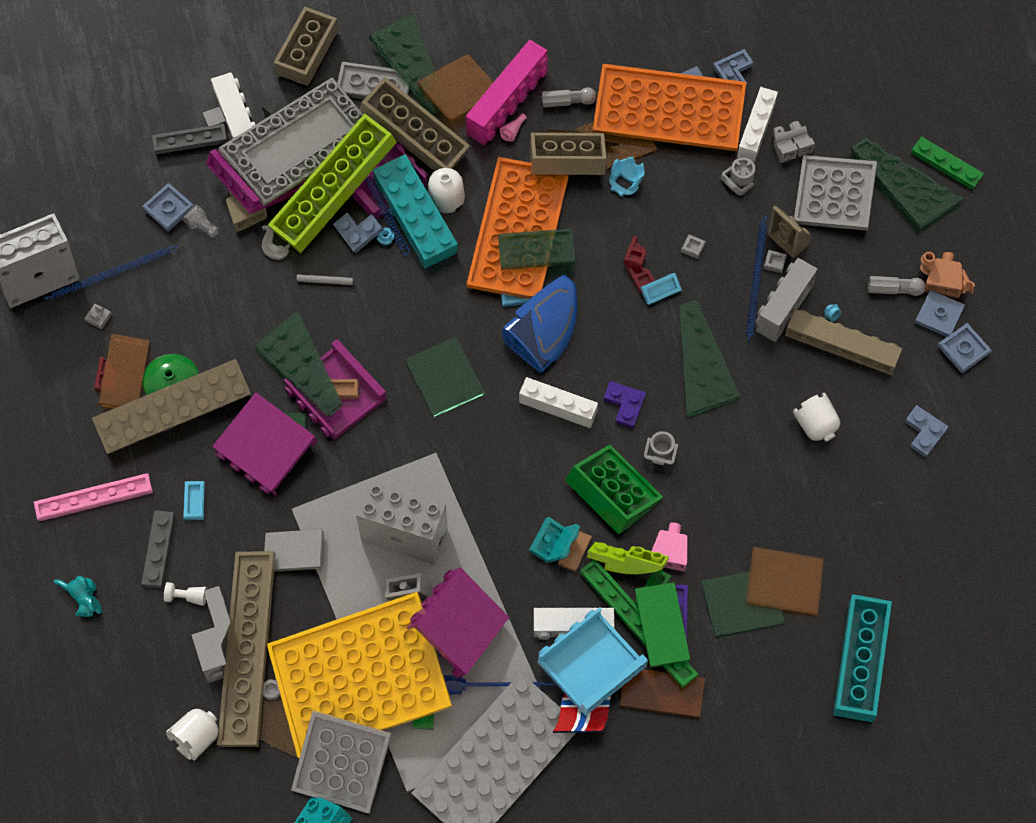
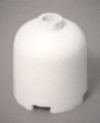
(446, 190)
(818, 418)
(194, 733)

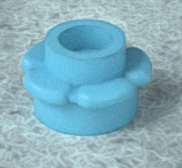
(386, 240)
(832, 312)

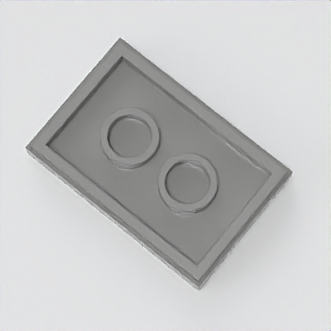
(296, 549)

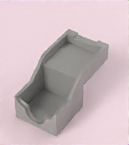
(213, 642)

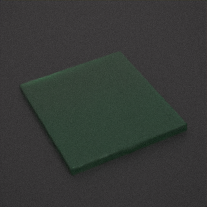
(444, 376)
(729, 610)

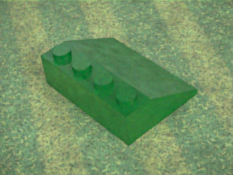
(613, 488)

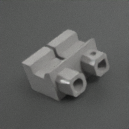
(792, 142)

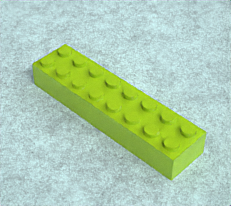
(332, 183)

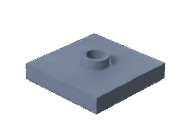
(167, 207)
(939, 313)
(964, 348)

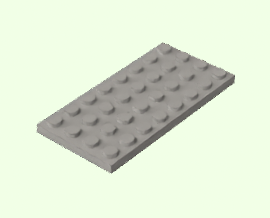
(495, 757)

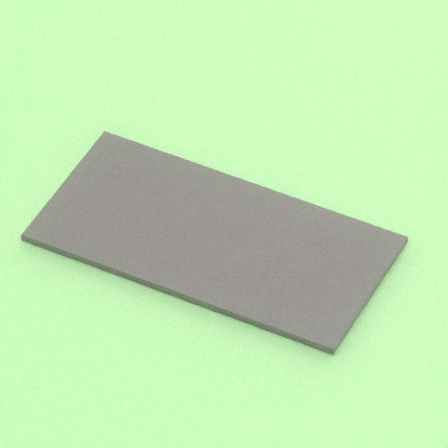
(356, 580)

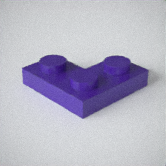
(629, 400)

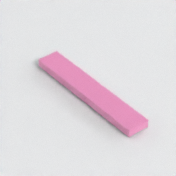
(93, 497)

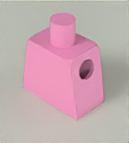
(674, 545)

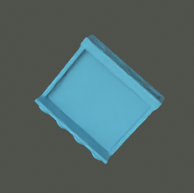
(590, 661)

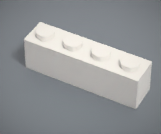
(232, 104)
(757, 124)
(558, 402)
(557, 621)

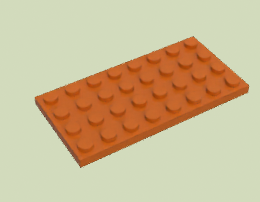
(669, 107)
(515, 205)

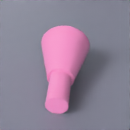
(510, 130)

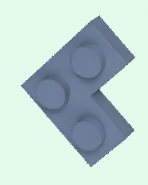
(731, 66)
(358, 235)
(930, 430)

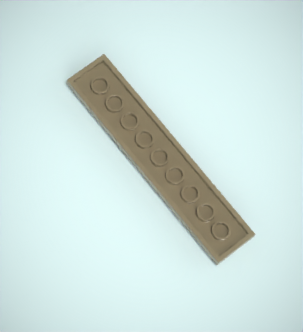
(246, 649)

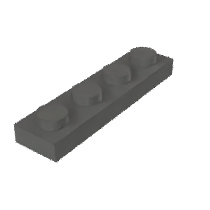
(189, 139)
(158, 549)

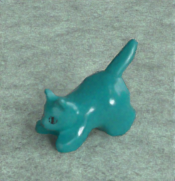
(82, 590)

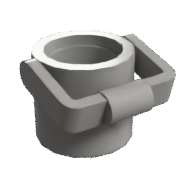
(741, 175)
(661, 448)

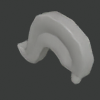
(270, 250)

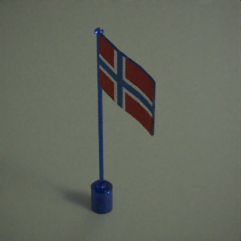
(570, 718)

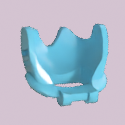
(628, 170)

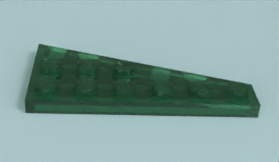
(407, 54)
(908, 187)
(296, 357)
(704, 369)

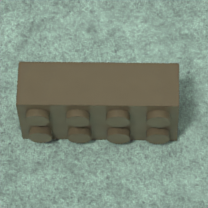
(306, 46)
(568, 153)

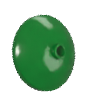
(155, 373)

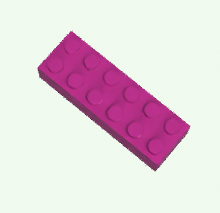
(507, 92)

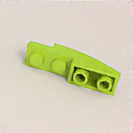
(628, 562)

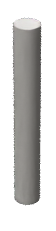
(324, 279)

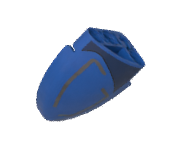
(544, 324)

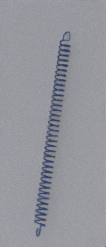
(385, 213)
(112, 274)
(756, 278)

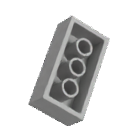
(787, 297)

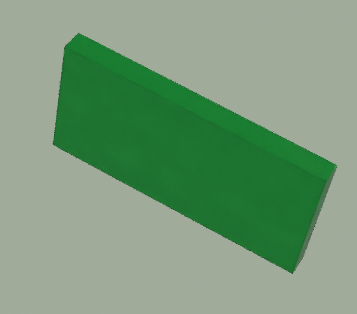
(662, 625)

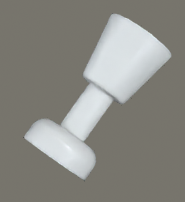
(193, 595)

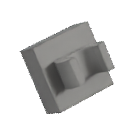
(98, 316)

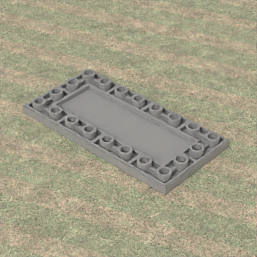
(291, 141)

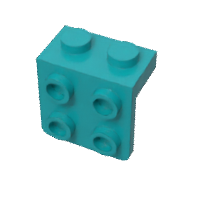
(554, 540)
(322, 811)

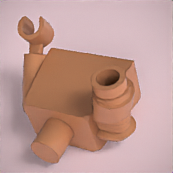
(945, 275)

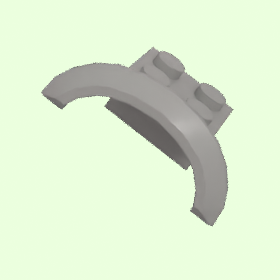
(408, 584)

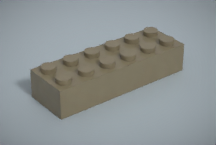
(414, 126)

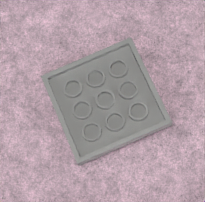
(835, 192)
(341, 761)

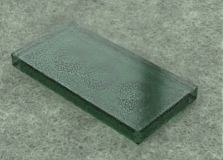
(536, 249)

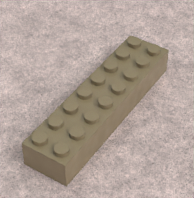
(171, 406)

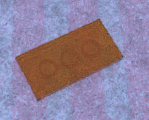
(123, 371)

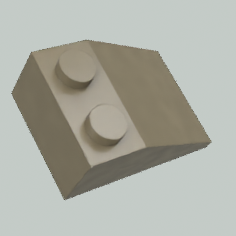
(787, 232)

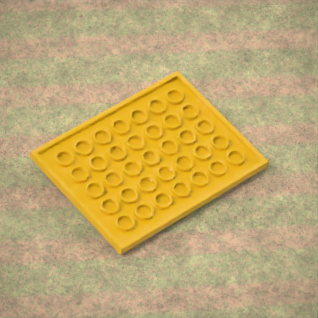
(360, 670)

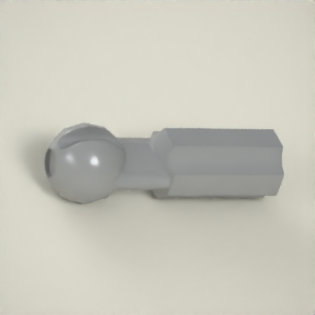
(566, 97)
(894, 285)

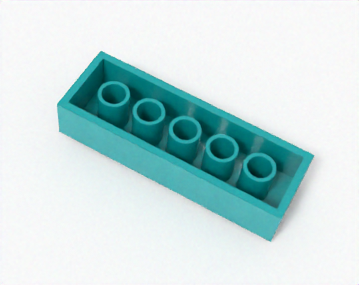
(415, 211)
(862, 658)

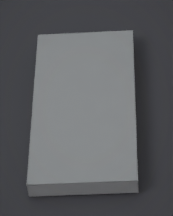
(361, 79)

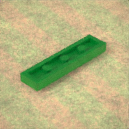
(947, 163)

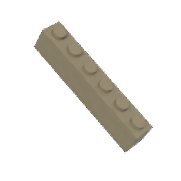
(843, 341)

